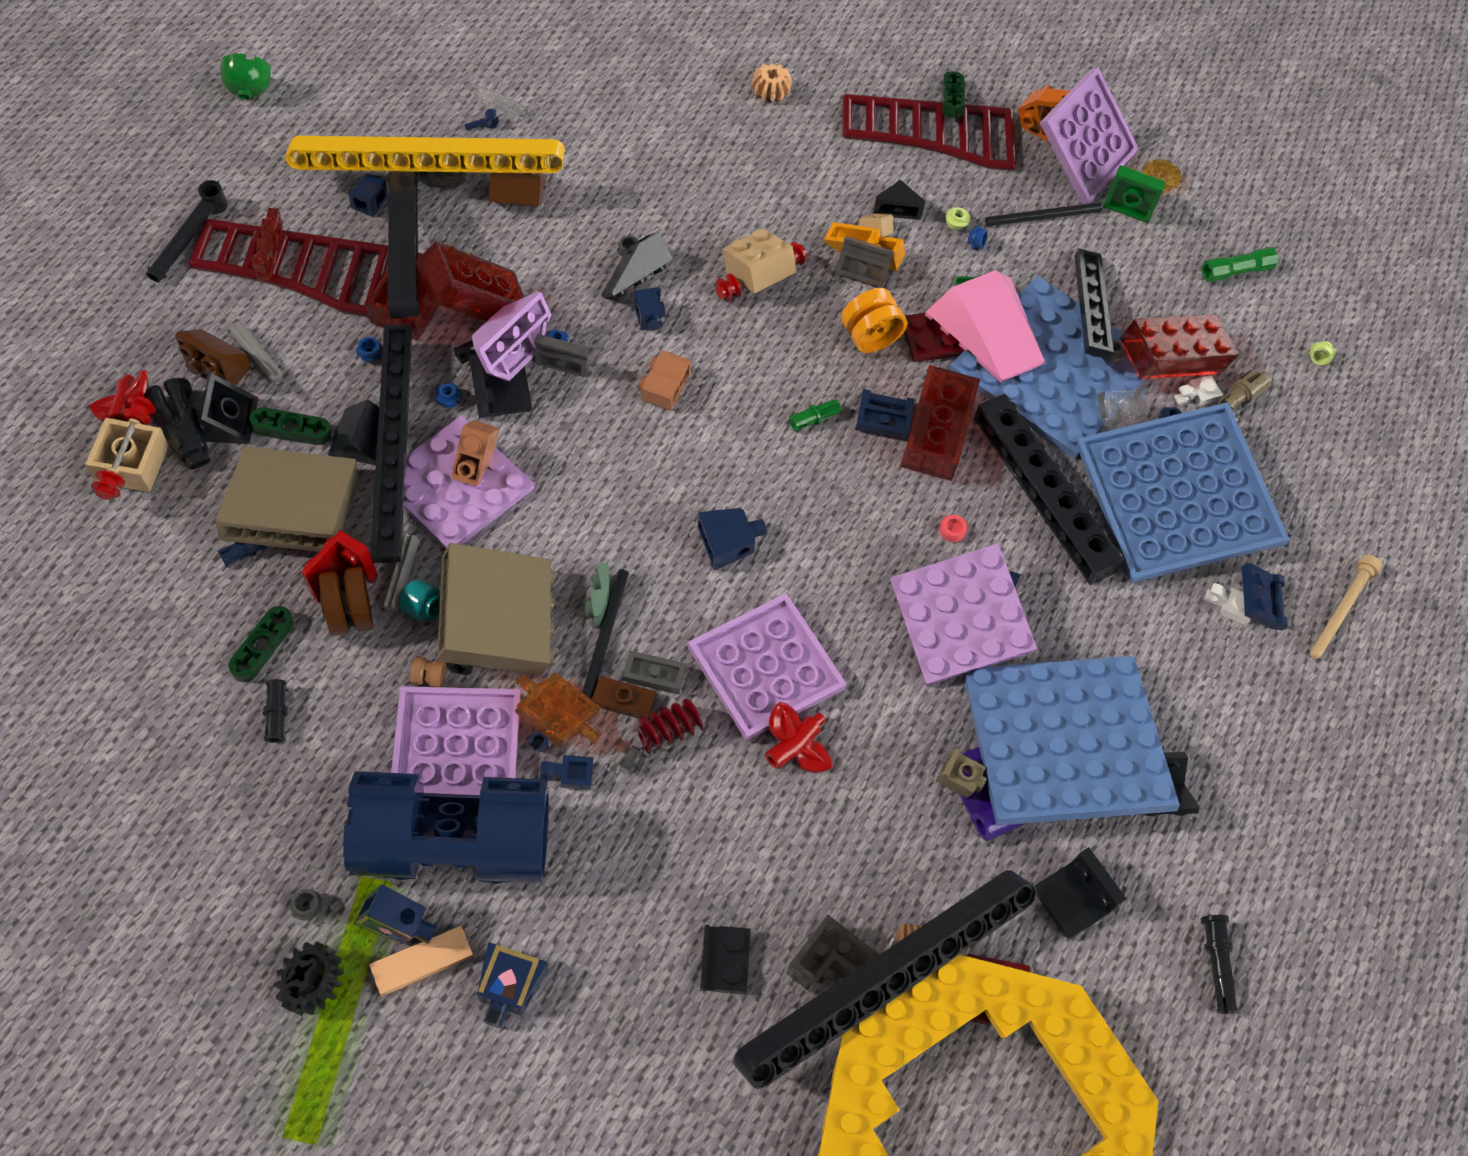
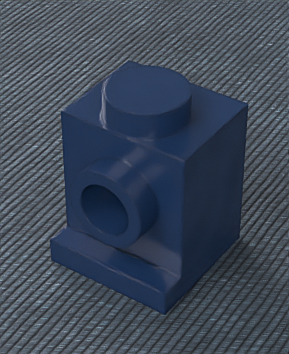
(368, 195)
(649, 308)

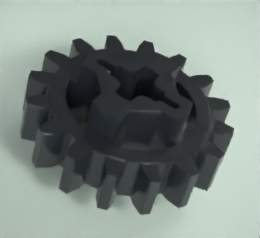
(309, 978)

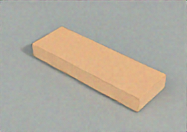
(421, 961)

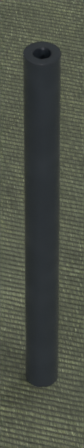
(1043, 214)
(605, 633)

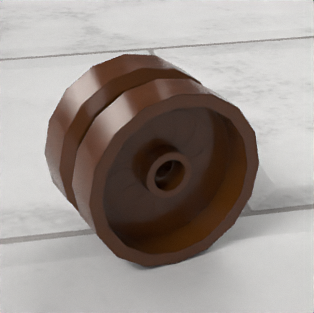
(341, 602)

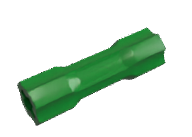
(1223, 267)

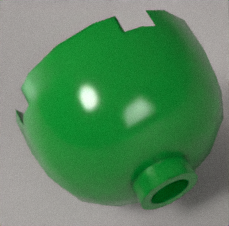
(244, 76)

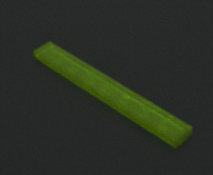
(333, 1027)

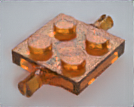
(557, 709)

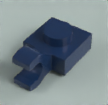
(573, 771)

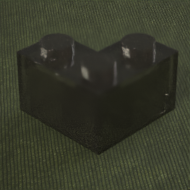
(829, 948)

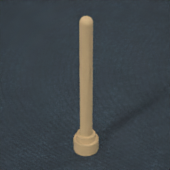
(1367, 568)

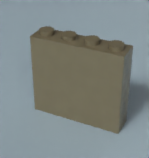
(287, 499)
(495, 610)

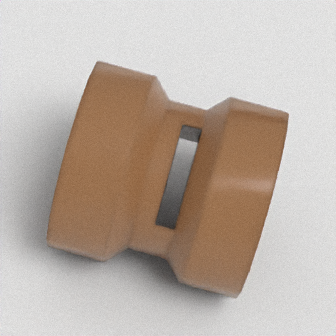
(427, 672)

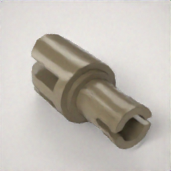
(1247, 388)

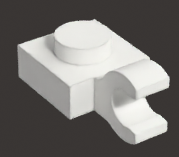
(1200, 390)
(1231, 602)

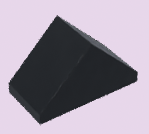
(900, 202)

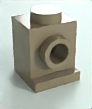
(953, 778)

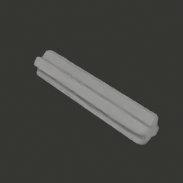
(255, 352)
(400, 573)

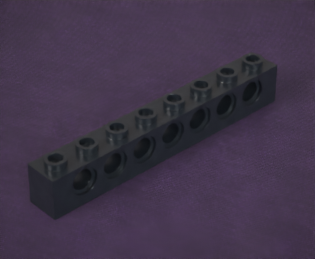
(1006, 431)

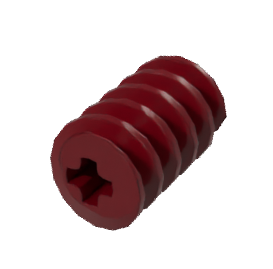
(668, 724)

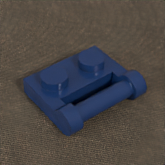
(882, 419)
(1257, 599)

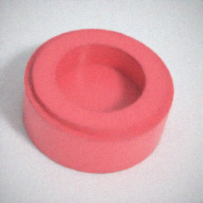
(953, 528)

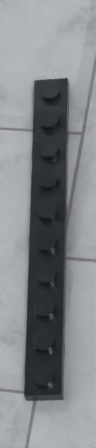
(391, 445)

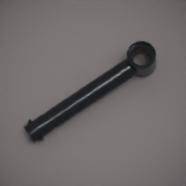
(212, 202)

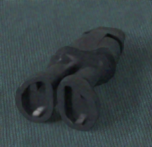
(184, 430)

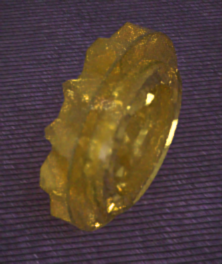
(1164, 168)

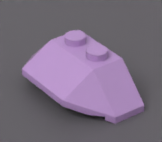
(509, 336)

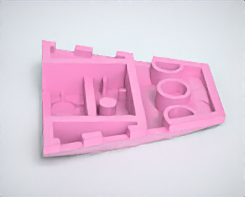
(990, 324)

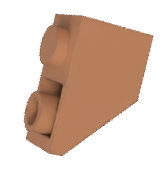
(474, 452)

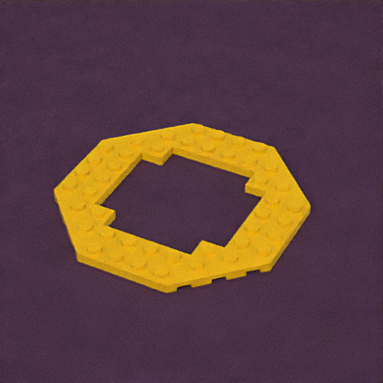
(950, 997)

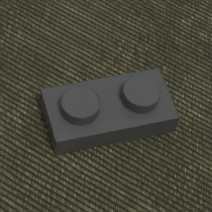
(654, 672)

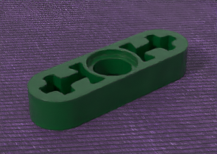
(953, 94)
(283, 417)
(241, 655)

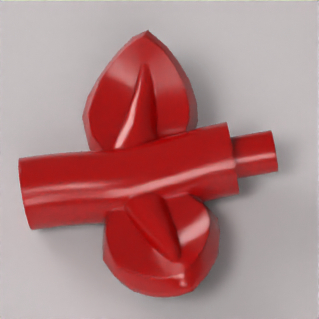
(113, 405)
(797, 740)

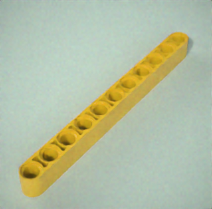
(334, 151)

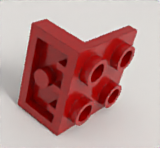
(338, 555)

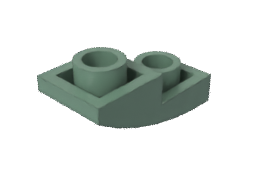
(599, 596)

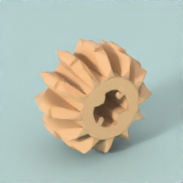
(771, 82)

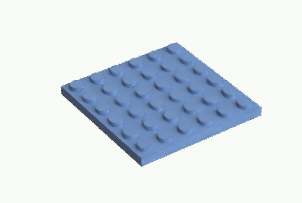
(1062, 393)
(1181, 492)
(1068, 741)

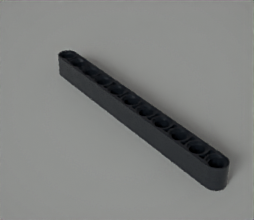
(403, 245)
(883, 979)

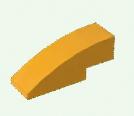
(838, 232)

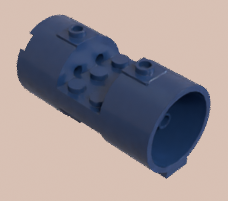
(401, 826)

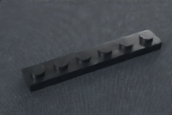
(1093, 304)

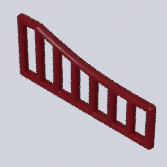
(940, 145)
(294, 284)

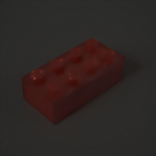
(466, 281)
(1178, 346)
(940, 423)

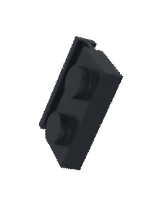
(725, 959)

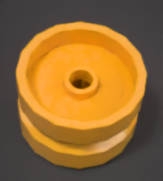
(873, 320)

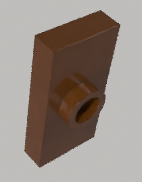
(623, 698)

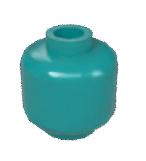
(420, 601)

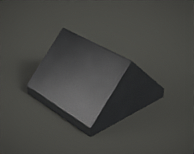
(226, 412)
(357, 433)

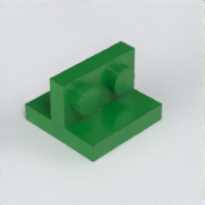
(1134, 194)

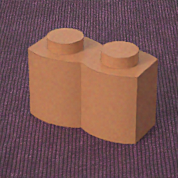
(665, 380)

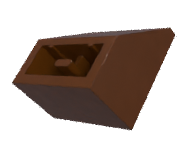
(517, 188)
(212, 355)

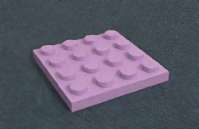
(1089, 135)
(451, 508)
(963, 614)
(766, 661)
(456, 736)

